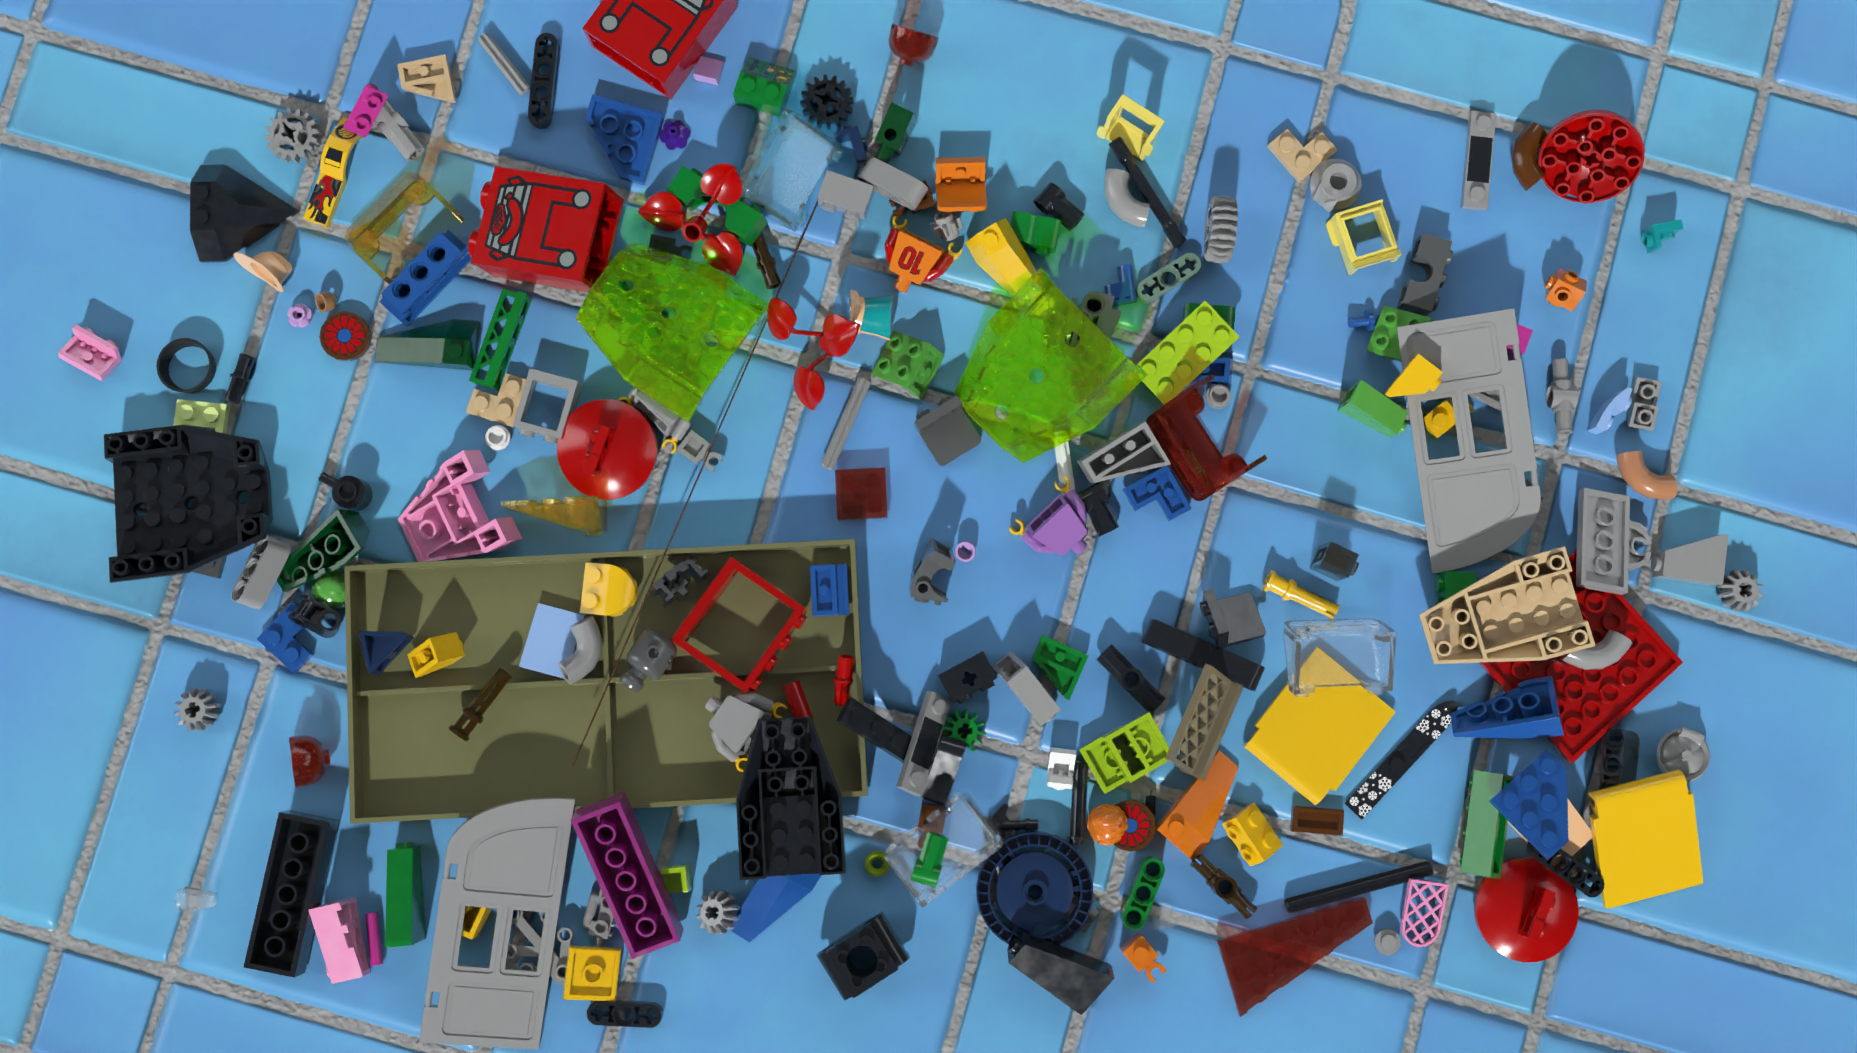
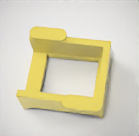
(1136, 139)
(1340, 237)

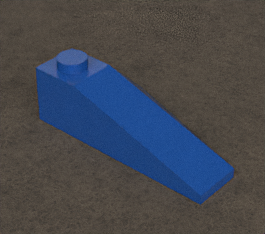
(1521, 713)
(770, 900)

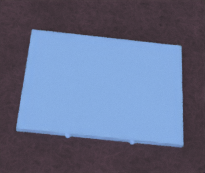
(549, 640)

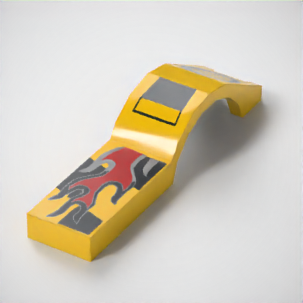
(332, 176)

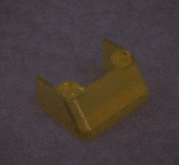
(366, 230)

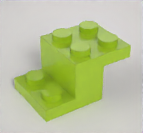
(1126, 753)

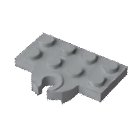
(1607, 542)

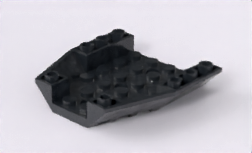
(165, 472)

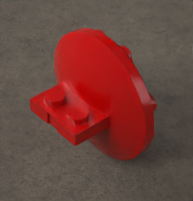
(1591, 156)
(607, 449)
(1526, 912)

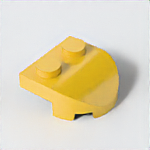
(607, 590)

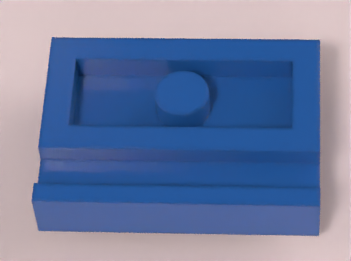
(829, 590)

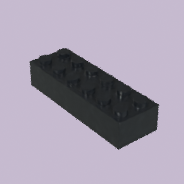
(290, 888)

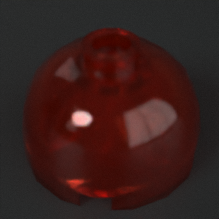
(911, 45)
(307, 759)

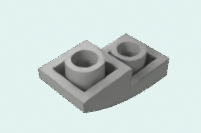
(1643, 408)

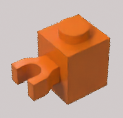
(1141, 955)

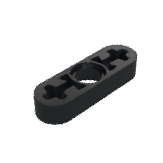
(643, 1020)

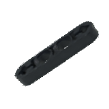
(539, 80)
(1564, 868)

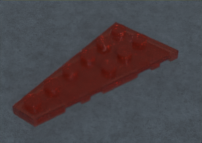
(1277, 953)

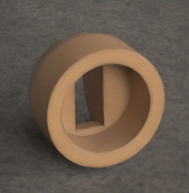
(325, 301)

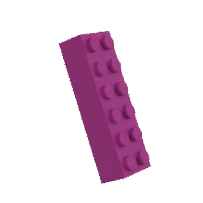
(627, 875)

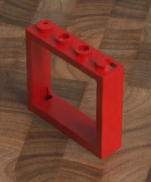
(708, 600)

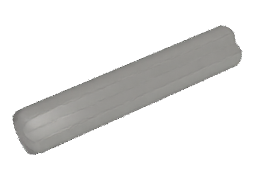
(504, 64)

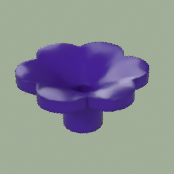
(676, 139)

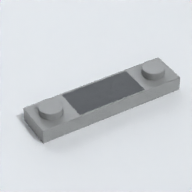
(1478, 160)
(923, 743)

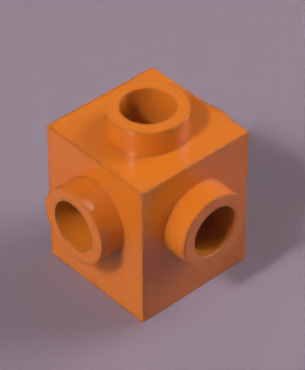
(1565, 289)

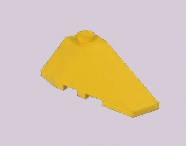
(1001, 256)

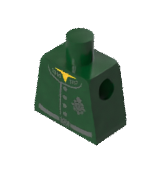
(896, 122)

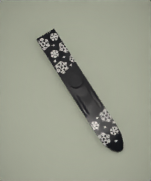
(1401, 759)

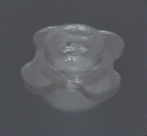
(1157, 923)

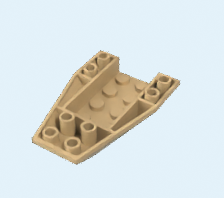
(1510, 615)

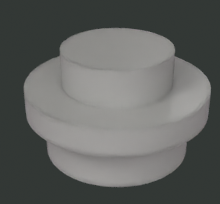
(1218, 396)
(1387, 941)

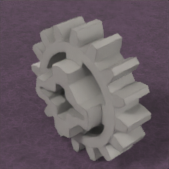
(281, 135)

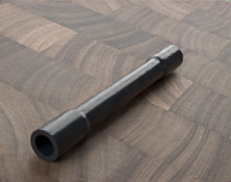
(1126, 158)

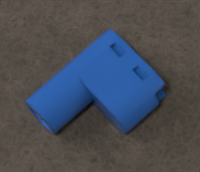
(1124, 290)

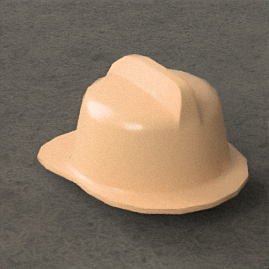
(266, 266)

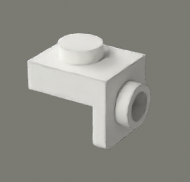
(1061, 768)

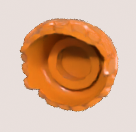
(1107, 824)

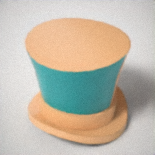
(872, 314)

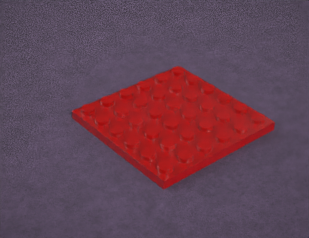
(1597, 698)

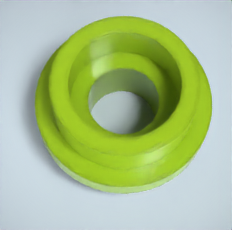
(876, 872)

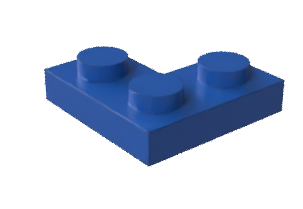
(1160, 487)
(282, 640)

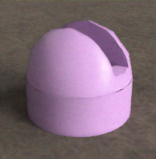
(962, 555)

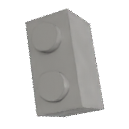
(845, 195)

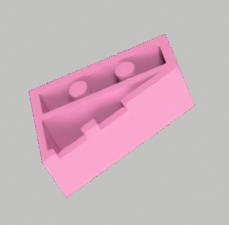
(341, 939)

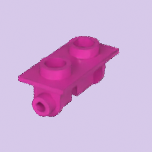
(365, 110)

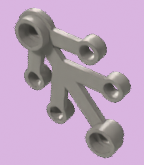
(533, 951)

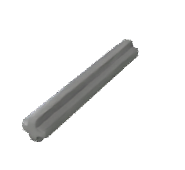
(845, 423)

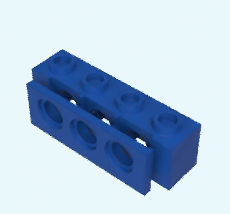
(425, 289)

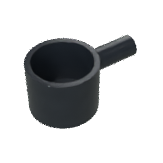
(348, 491)

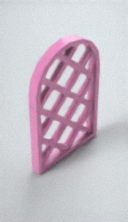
(1408, 899)

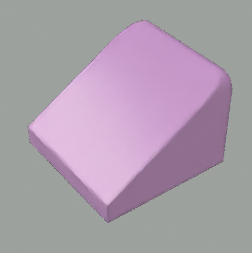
(708, 70)

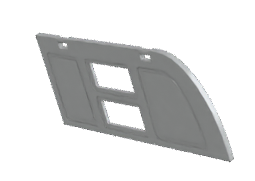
(1481, 499)
(509, 862)

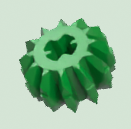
(959, 724)

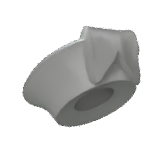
(1335, 184)
(1684, 751)

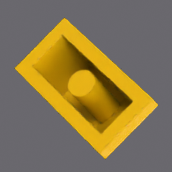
(1415, 378)
(436, 654)

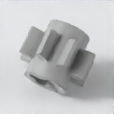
(946, 225)

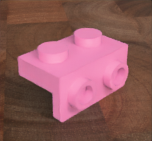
(91, 353)

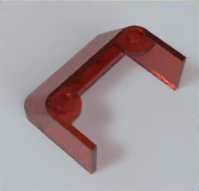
(1190, 447)

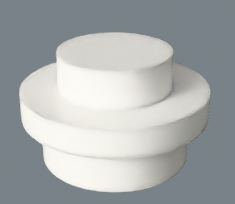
(497, 437)

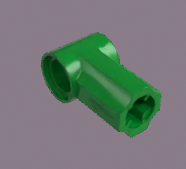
(929, 863)

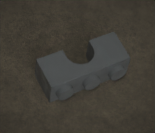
(1432, 255)

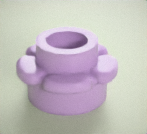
(304, 320)

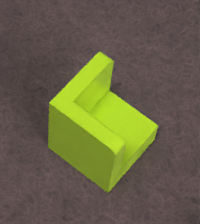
(677, 878)

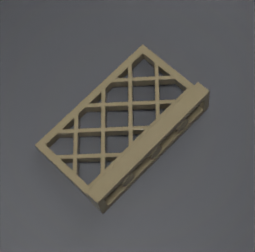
(1214, 719)

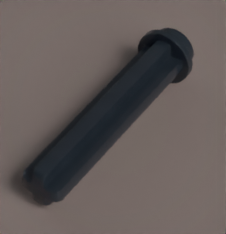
(1078, 805)

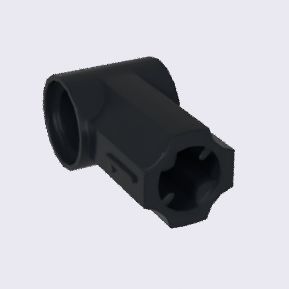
(1054, 202)
(1098, 509)

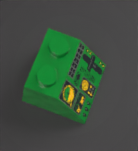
(764, 86)

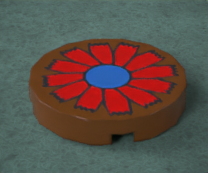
(345, 336)
(1140, 825)

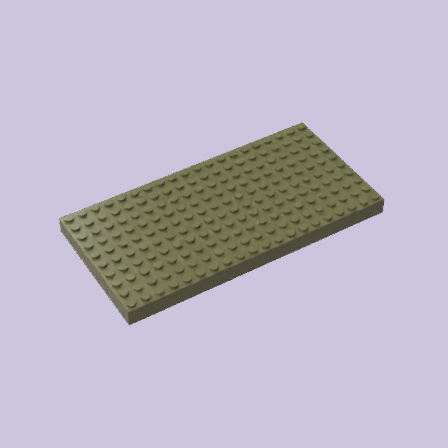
(639, 743)

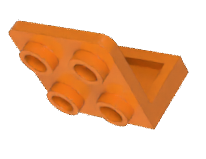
(961, 184)

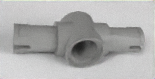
(1562, 397)

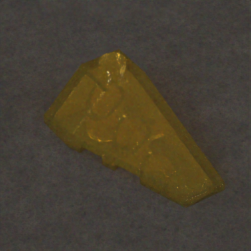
(577, 513)

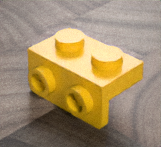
(1252, 835)

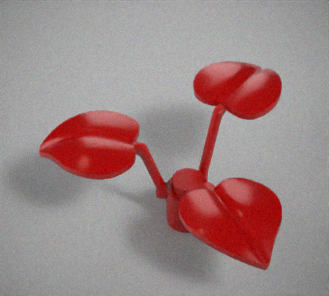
(665, 212)
(835, 339)

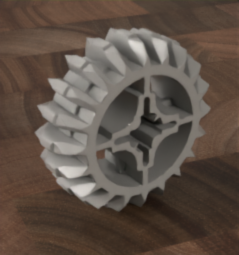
(1220, 229)

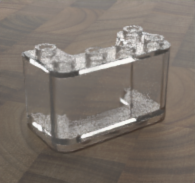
(969, 843)

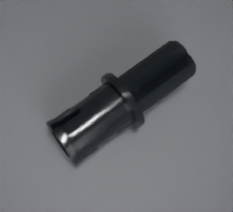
(240, 378)

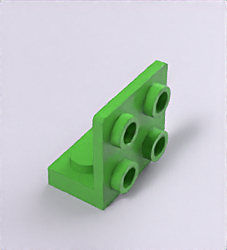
(1385, 338)
(908, 363)

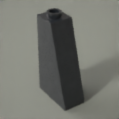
(1061, 971)

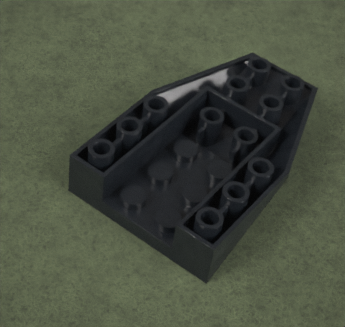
(789, 804)

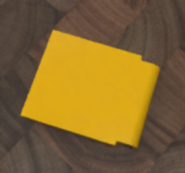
(1319, 736)
(1645, 838)

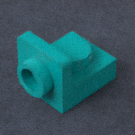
(1659, 232)

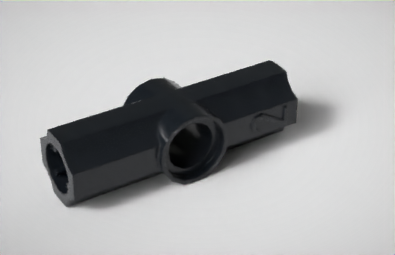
(1142, 691)

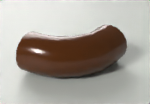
(1525, 155)

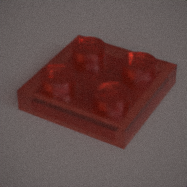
(861, 494)

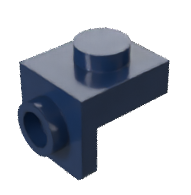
(859, 144)

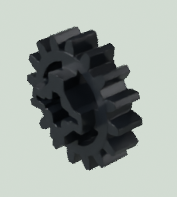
(835, 106)

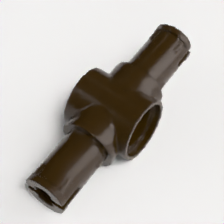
(1232, 895)

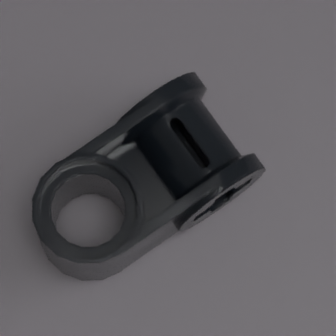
(314, 616)

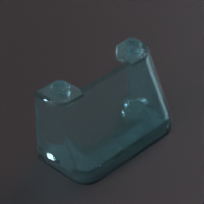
(789, 169)

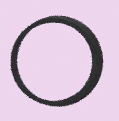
(166, 355)

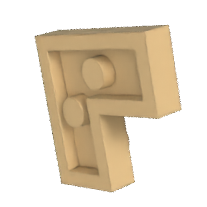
(1301, 160)
(498, 408)

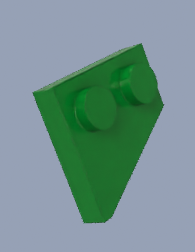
(1059, 664)

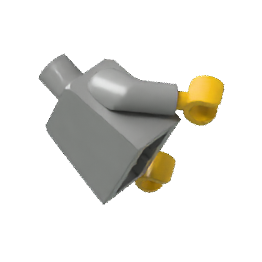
(660, 416)
(736, 723)

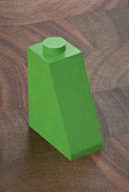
(1374, 409)

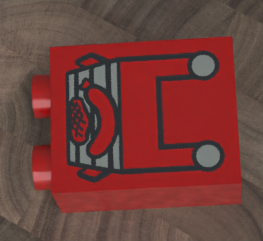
(657, 37)
(545, 229)

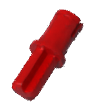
(843, 679)

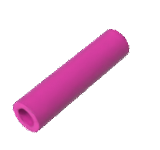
(374, 938)

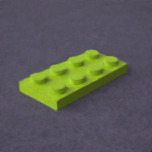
(1186, 352)

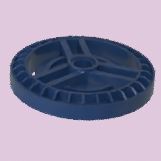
(1033, 869)

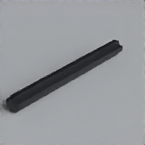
(1358, 887)

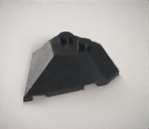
(230, 212)

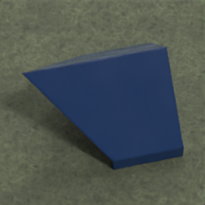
(382, 648)

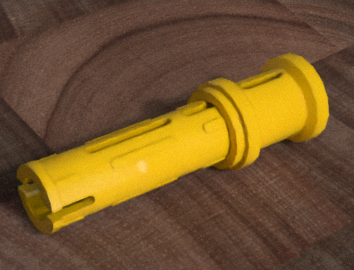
(1289, 590)

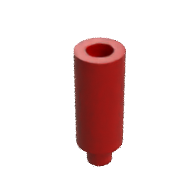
(797, 699)

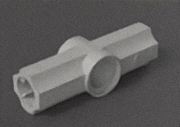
(399, 132)

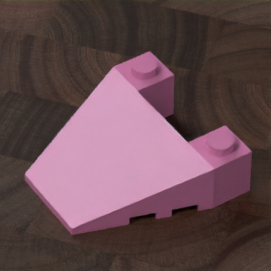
(449, 517)

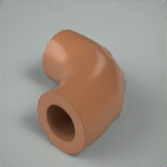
(1642, 479)

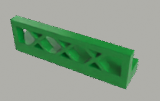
(506, 340)

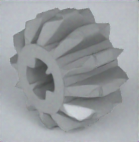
(1747, 589)
(200, 718)
(718, 912)

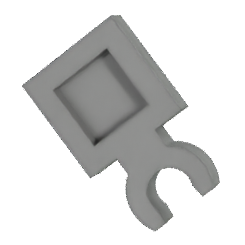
(696, 449)

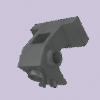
(934, 558)

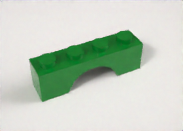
(741, 220)

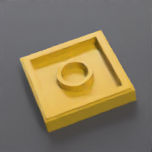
(591, 973)

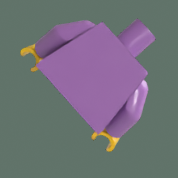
(1057, 525)

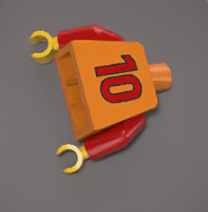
(915, 257)

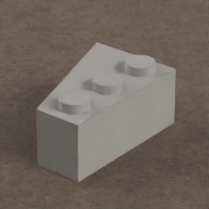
(1125, 454)

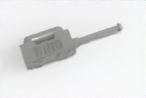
(603, 925)

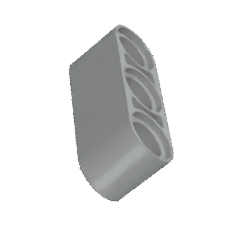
(893, 183)
(261, 572)

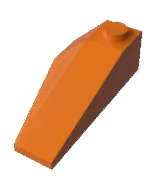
(1196, 812)

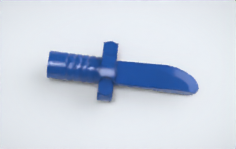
(1368, 320)

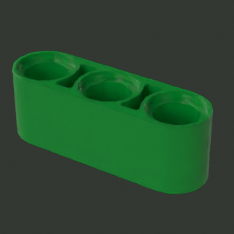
(1144, 905)

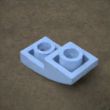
(1614, 405)

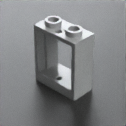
(535, 376)

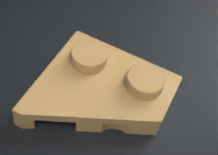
(428, 78)

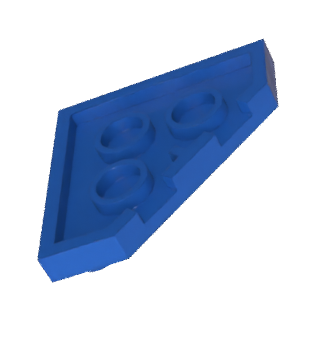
(626, 135)
(1538, 804)

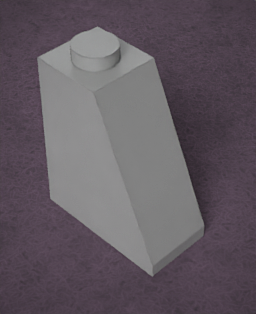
(1694, 562)
(1026, 688)

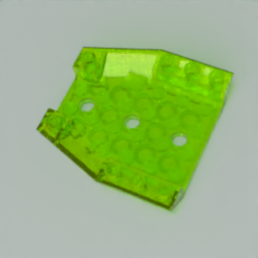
(662, 354)
(1078, 381)

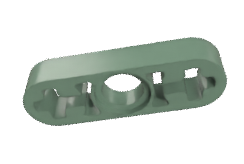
(1187, 274)

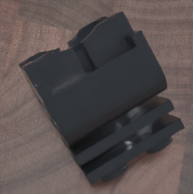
(878, 936)

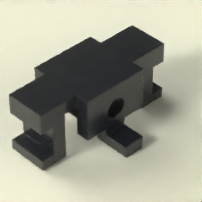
(665, 586)

